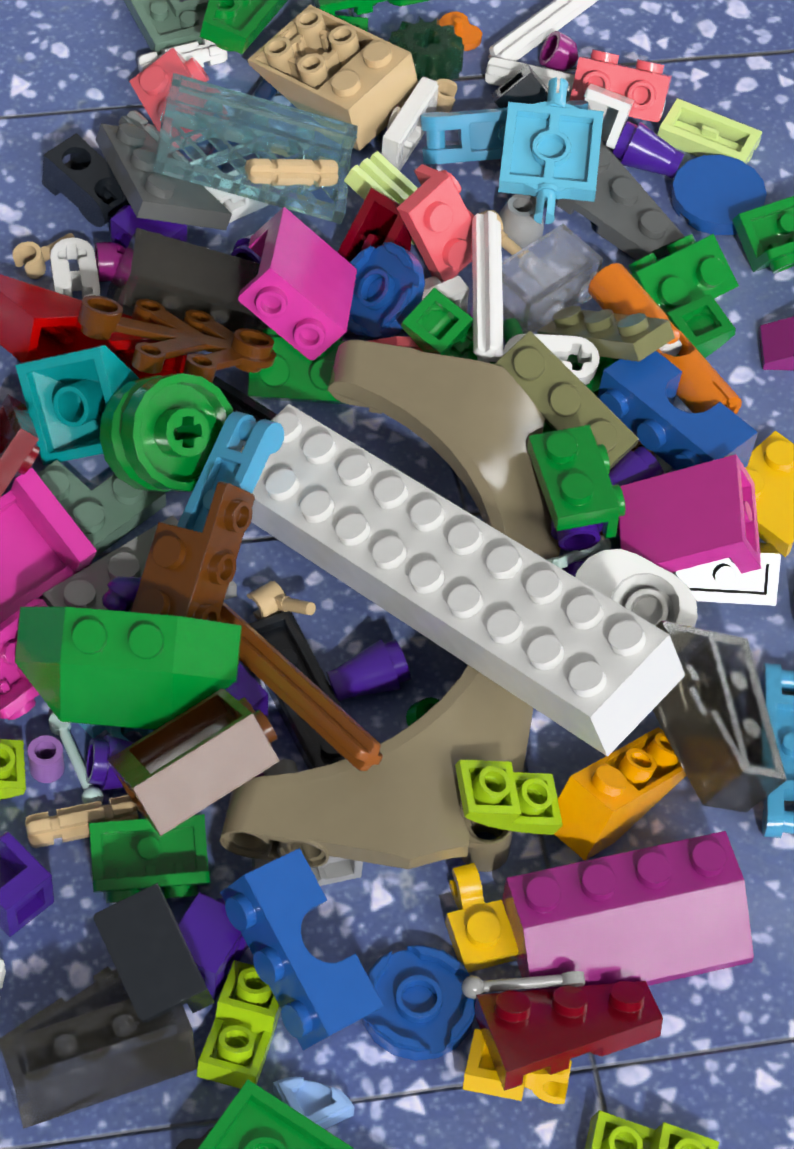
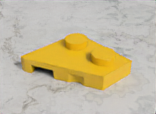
(773, 475)

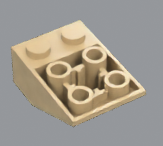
(337, 71)

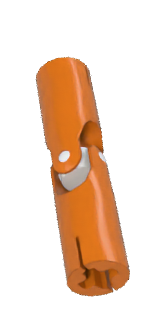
(700, 383)

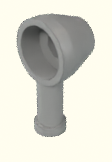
(519, 220)

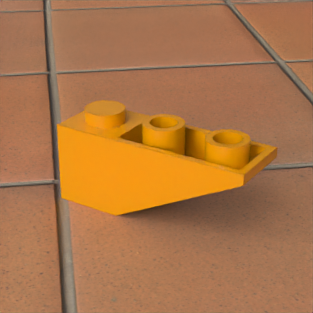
(616, 793)

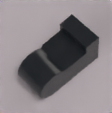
(83, 180)

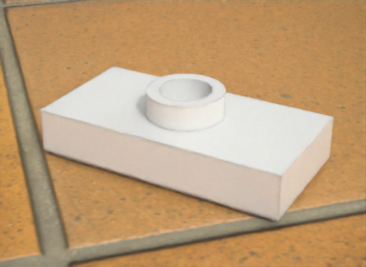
(405, 123)

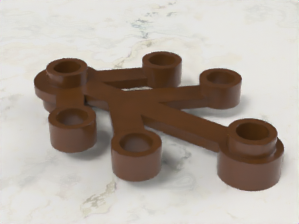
(244, 348)

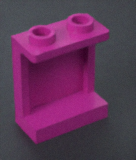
(300, 285)
(693, 517)
(36, 544)

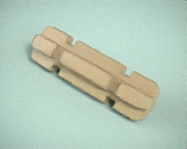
(292, 171)
(73, 821)

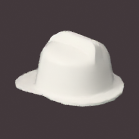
(640, 586)

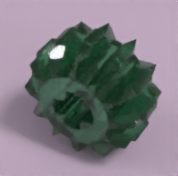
(434, 48)

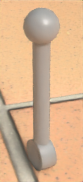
(475, 986)

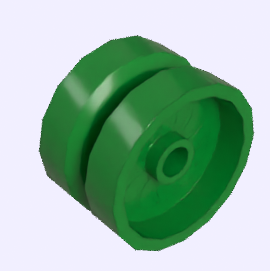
(162, 430)

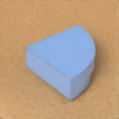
(314, 1100)

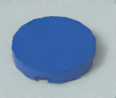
(715, 191)
(385, 290)
(422, 1003)

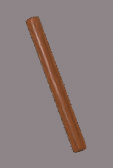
(304, 696)

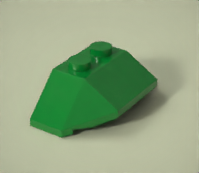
(123, 663)

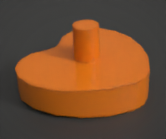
(469, 33)

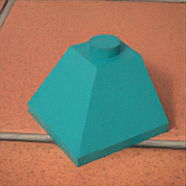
(68, 399)

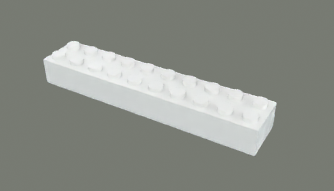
(464, 584)

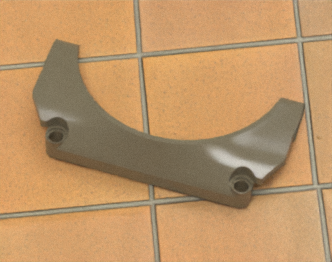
(411, 802)

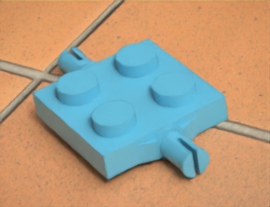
(551, 151)

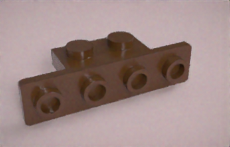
(192, 569)

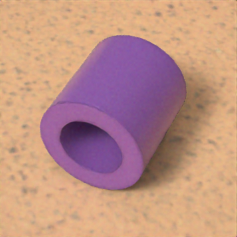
(46, 759)

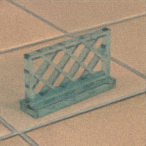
(260, 129)

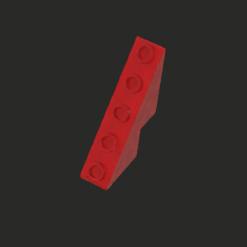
(46, 324)

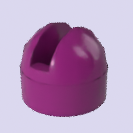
(558, 52)
(108, 258)

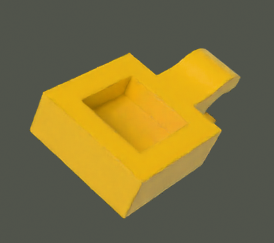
(478, 929)
(483, 1078)

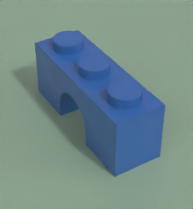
(644, 399)
(312, 994)

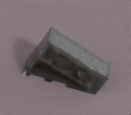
(184, 279)
(720, 720)
(91, 1051)

